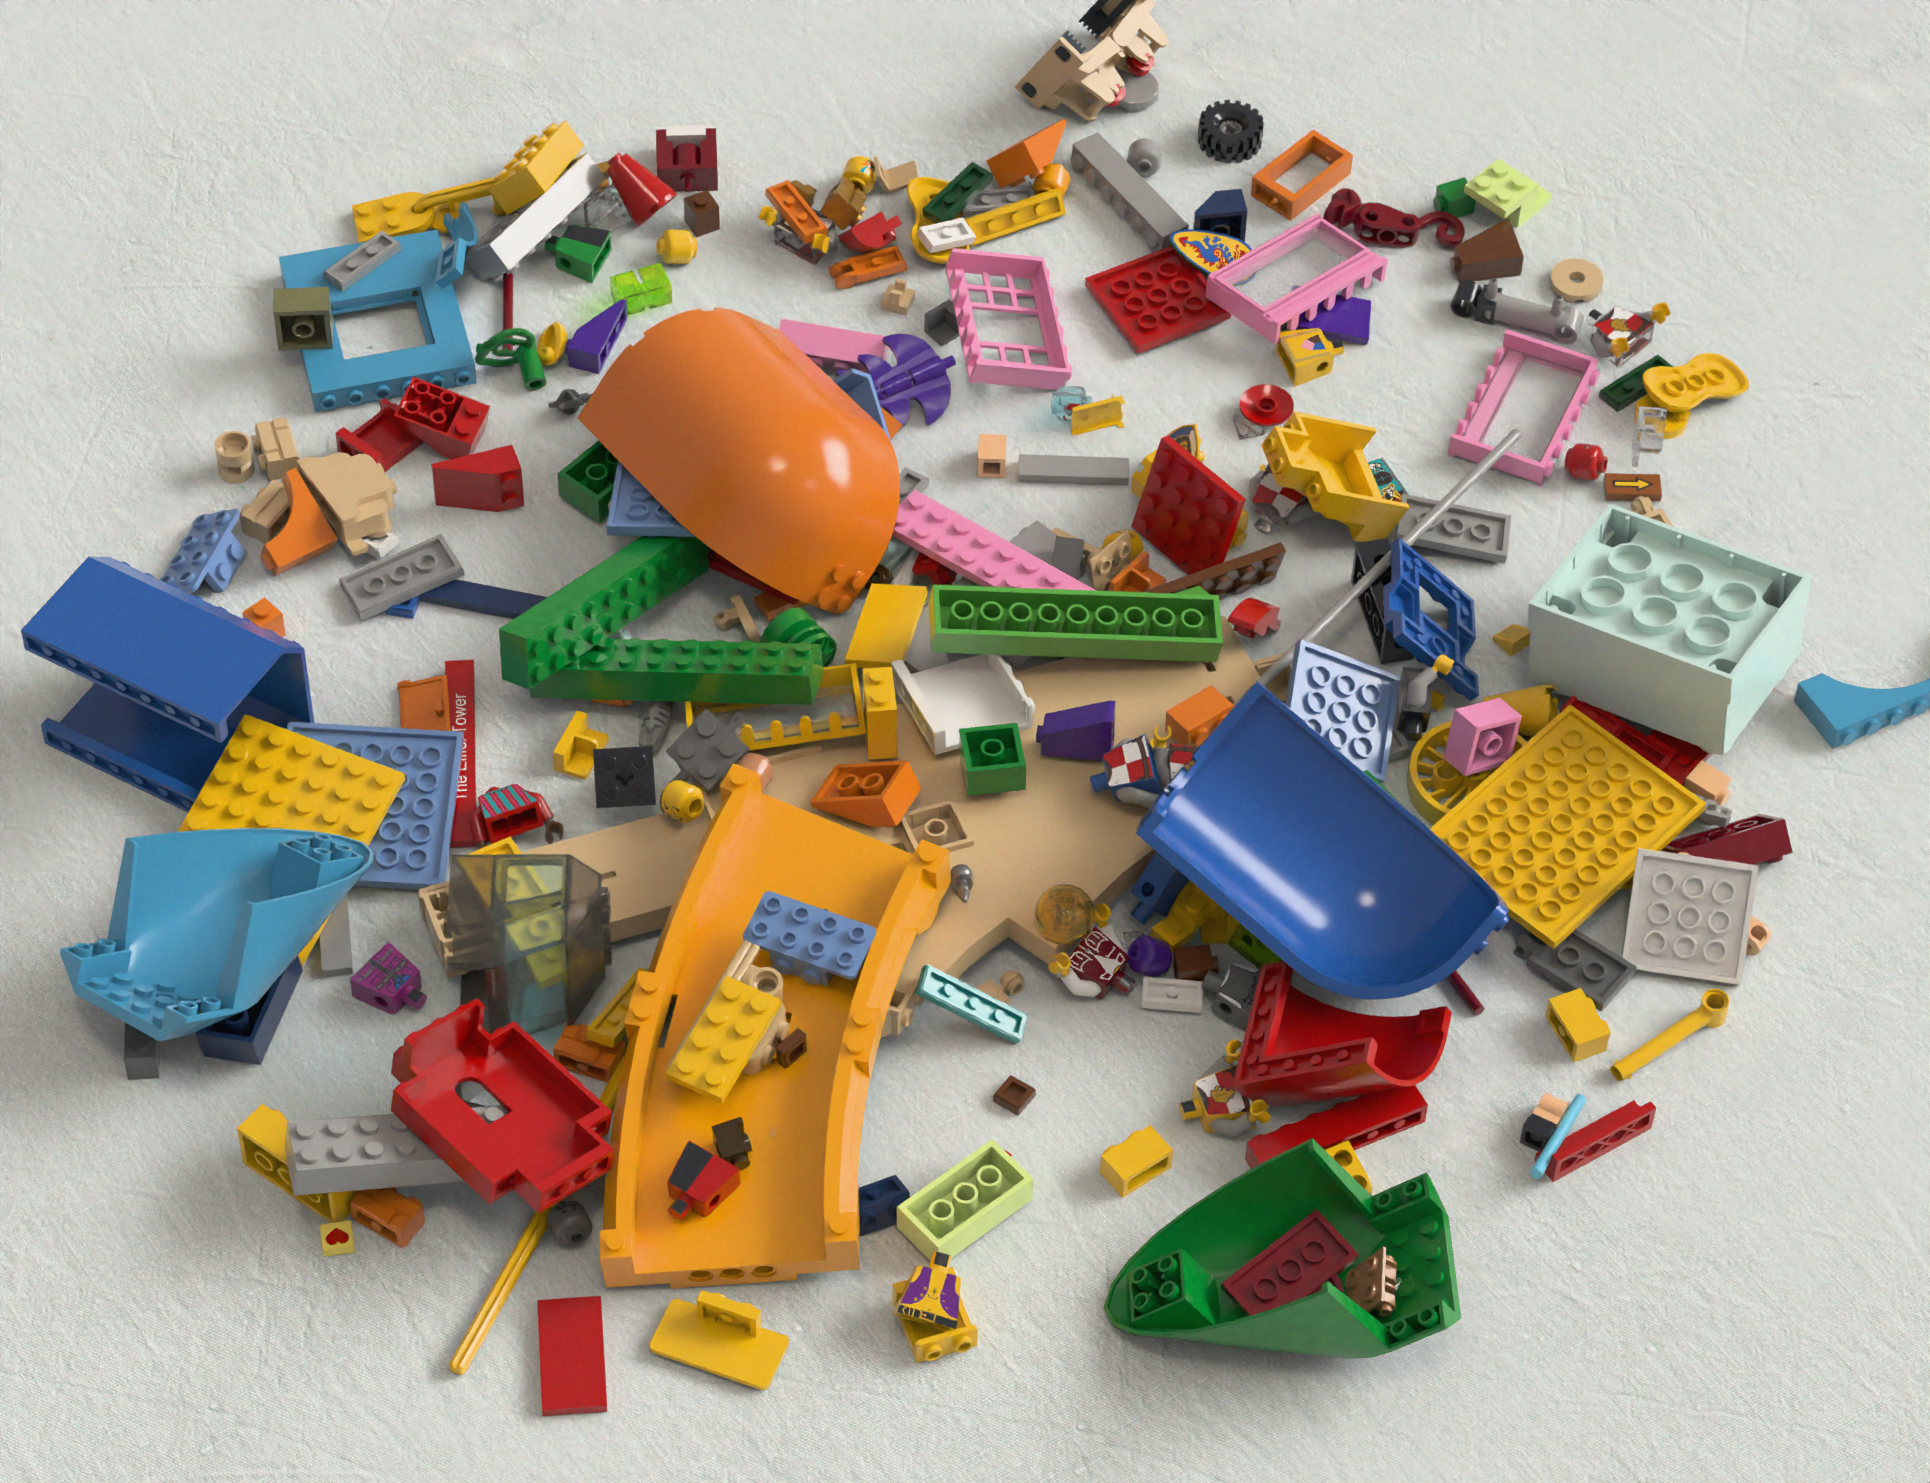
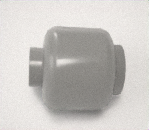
(1145, 155)

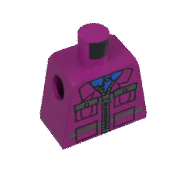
(388, 982)

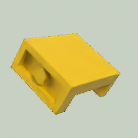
(930, 1342)

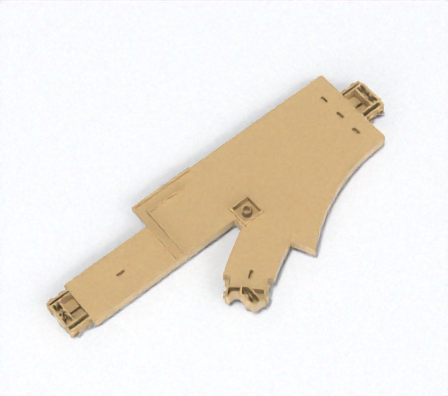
(1008, 839)

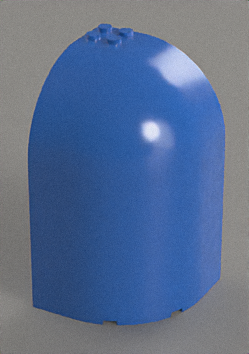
(1319, 857)

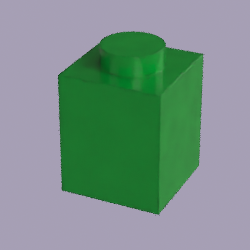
(1452, 199)

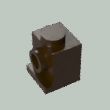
(732, 1142)

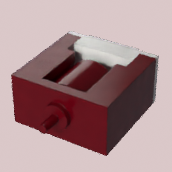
(687, 157)

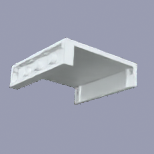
(962, 696)

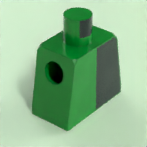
(581, 251)

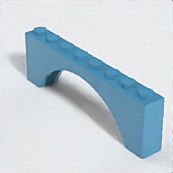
(1850, 711)

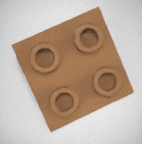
(1374, 1283)

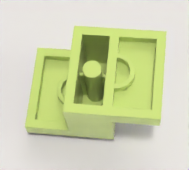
(1507, 193)

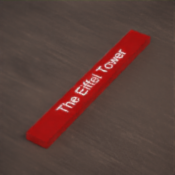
(462, 719)

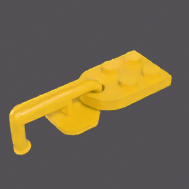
(417, 212)

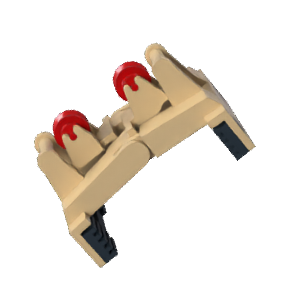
(1065, 71)

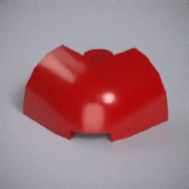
(871, 234)

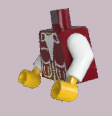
(1096, 962)

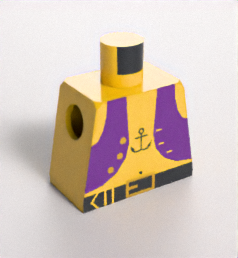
(931, 1295)

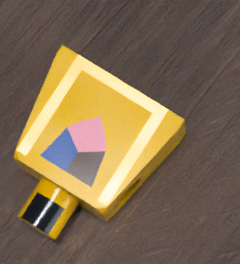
(1307, 354)

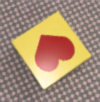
(337, 1238)

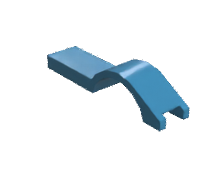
(464, 238)

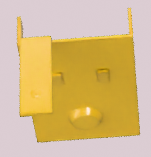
(1097, 415)

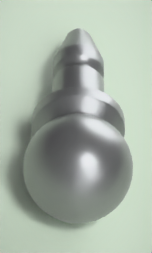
(962, 881)

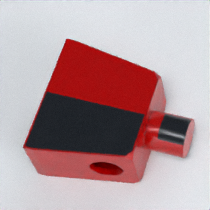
(700, 1182)

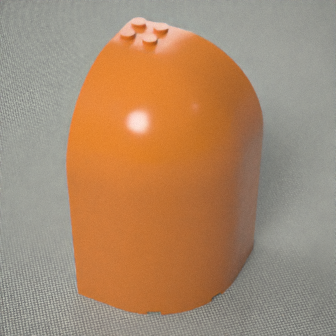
(753, 452)

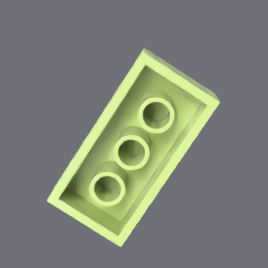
(965, 1202)

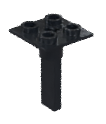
(624, 777)

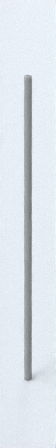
(1384, 563)

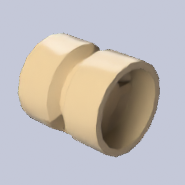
(234, 457)

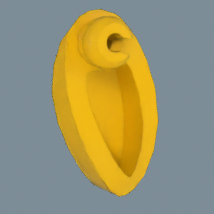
(552, 343)

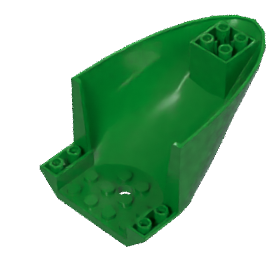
(1177, 1275)

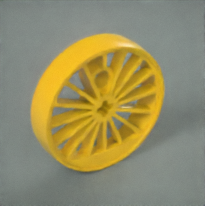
(1445, 777)

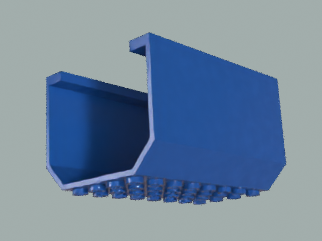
(164, 676)

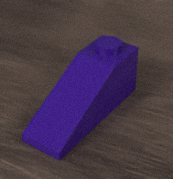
(596, 338)

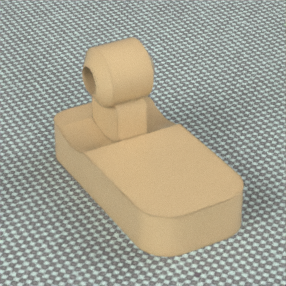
(735, 614)

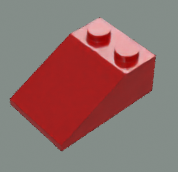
(480, 481)

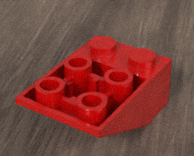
(442, 418)

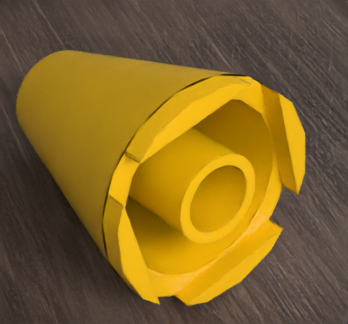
(1534, 706)

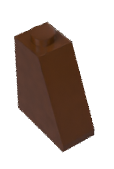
(1488, 255)

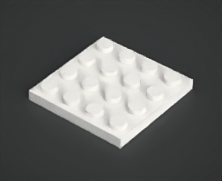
(1690, 916)

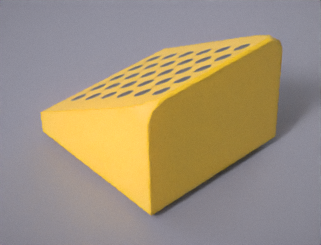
(1513, 639)

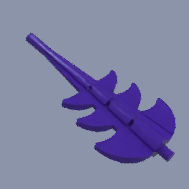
(916, 376)

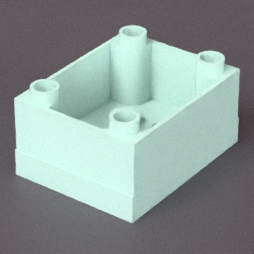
(1667, 628)

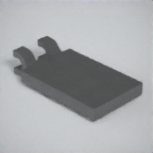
(1578, 964)

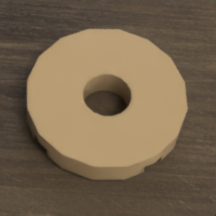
(1576, 269)

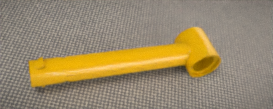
(1676, 1033)

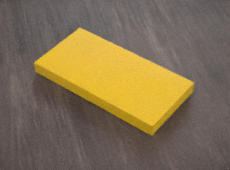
(886, 625)

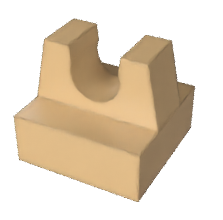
(898, 297)

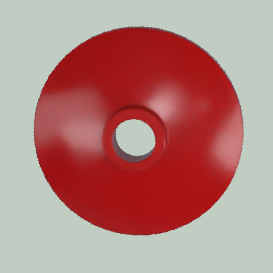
(1266, 405)

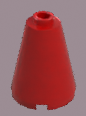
(638, 188)

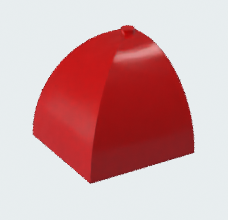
(1315, 1052)

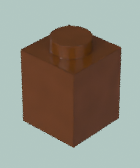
(701, 213)
(1193, 962)

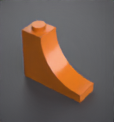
(305, 533)

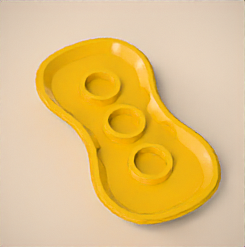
(920, 193)
(1700, 379)

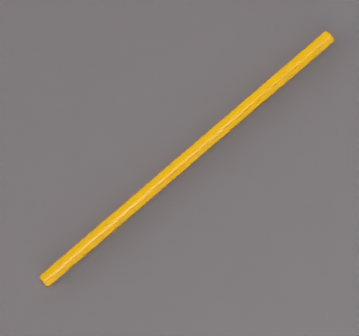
(517, 1261)

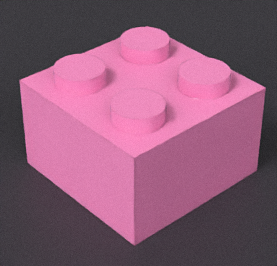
(1482, 736)

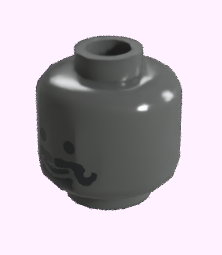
(569, 1223)

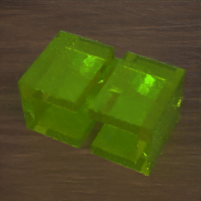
(653, 292)

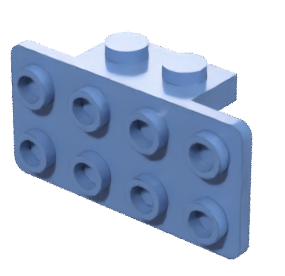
(207, 553)
(808, 939)

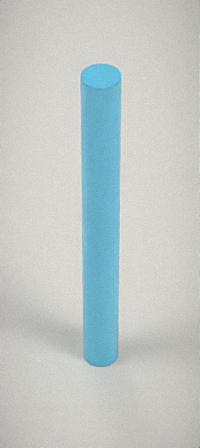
(1558, 1136)

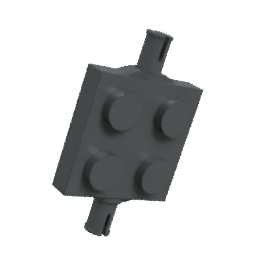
(708, 749)

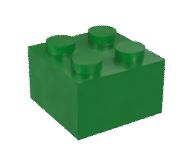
(992, 759)

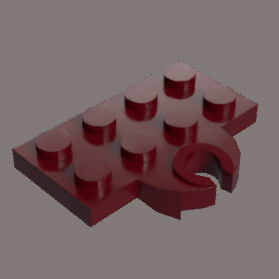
(1291, 1267)

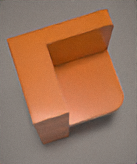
(1137, 576)

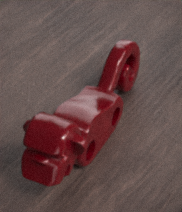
(1389, 223)

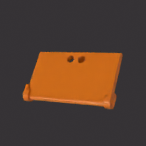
(423, 702)

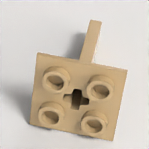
(1105, 562)

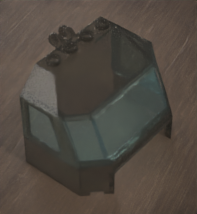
(534, 932)

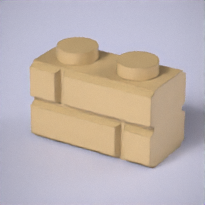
(276, 448)
(267, 513)

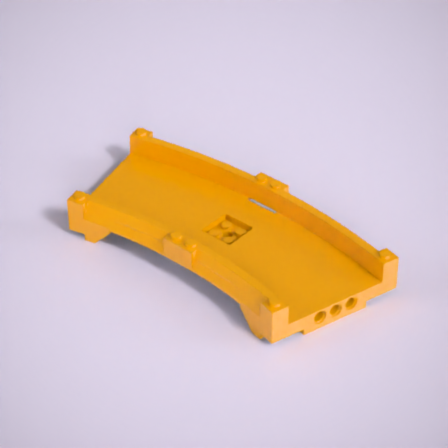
(801, 1187)

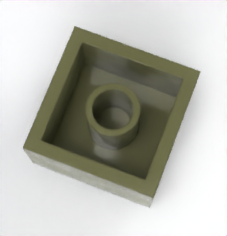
(303, 318)

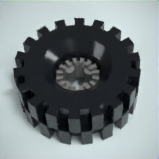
(1233, 118)

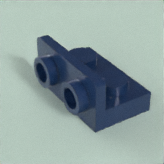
(879, 1204)

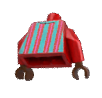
(510, 812)

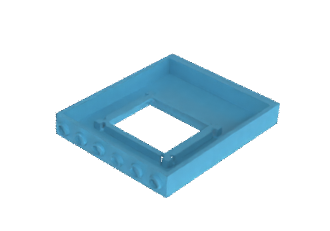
(386, 375)

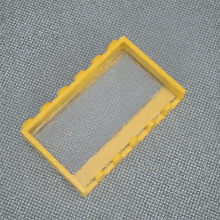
(834, 714)

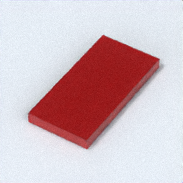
(572, 1356)

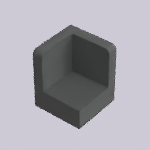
(941, 323)

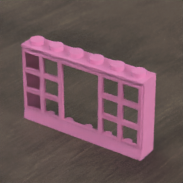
(1002, 371)

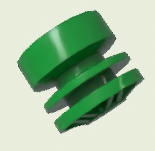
(798, 626)

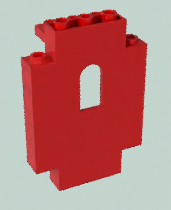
(553, 1123)

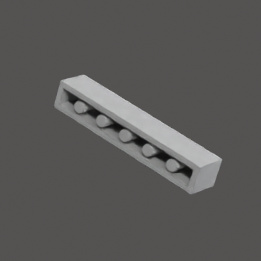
(1126, 191)

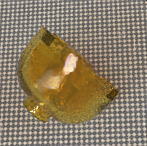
(1064, 914)

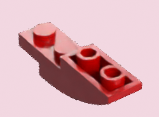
(1254, 618)

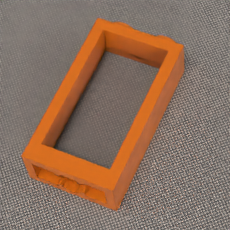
(1290, 204)

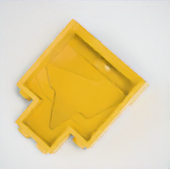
(1328, 466)

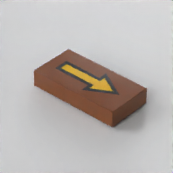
(1629, 486)

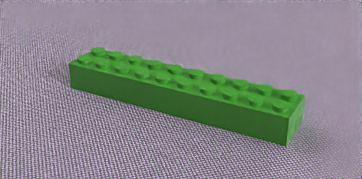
(1075, 623)

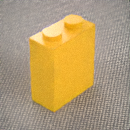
(880, 713)

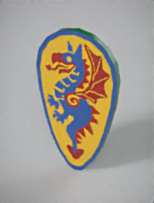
(1207, 249)

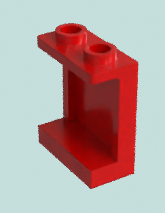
(380, 438)

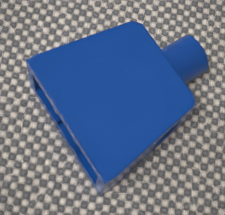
(1157, 888)

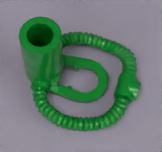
(525, 355)

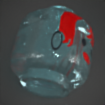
(1066, 399)

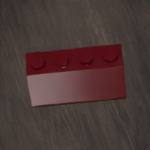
(1741, 841)

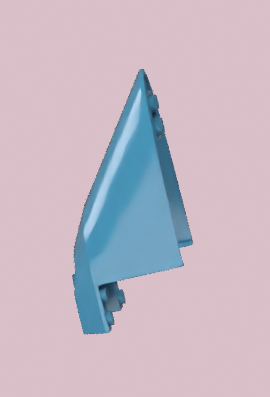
(210, 922)

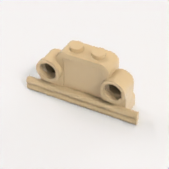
(351, 496)
(765, 979)

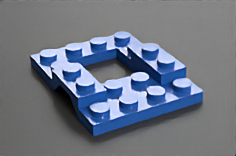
(1420, 633)

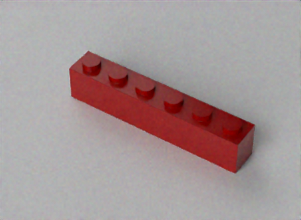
(1359, 1121)

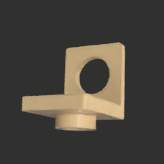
(896, 177)

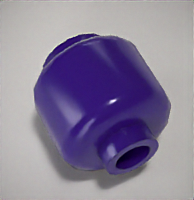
(1149, 956)

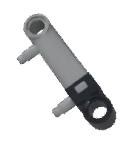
(1492, 306)

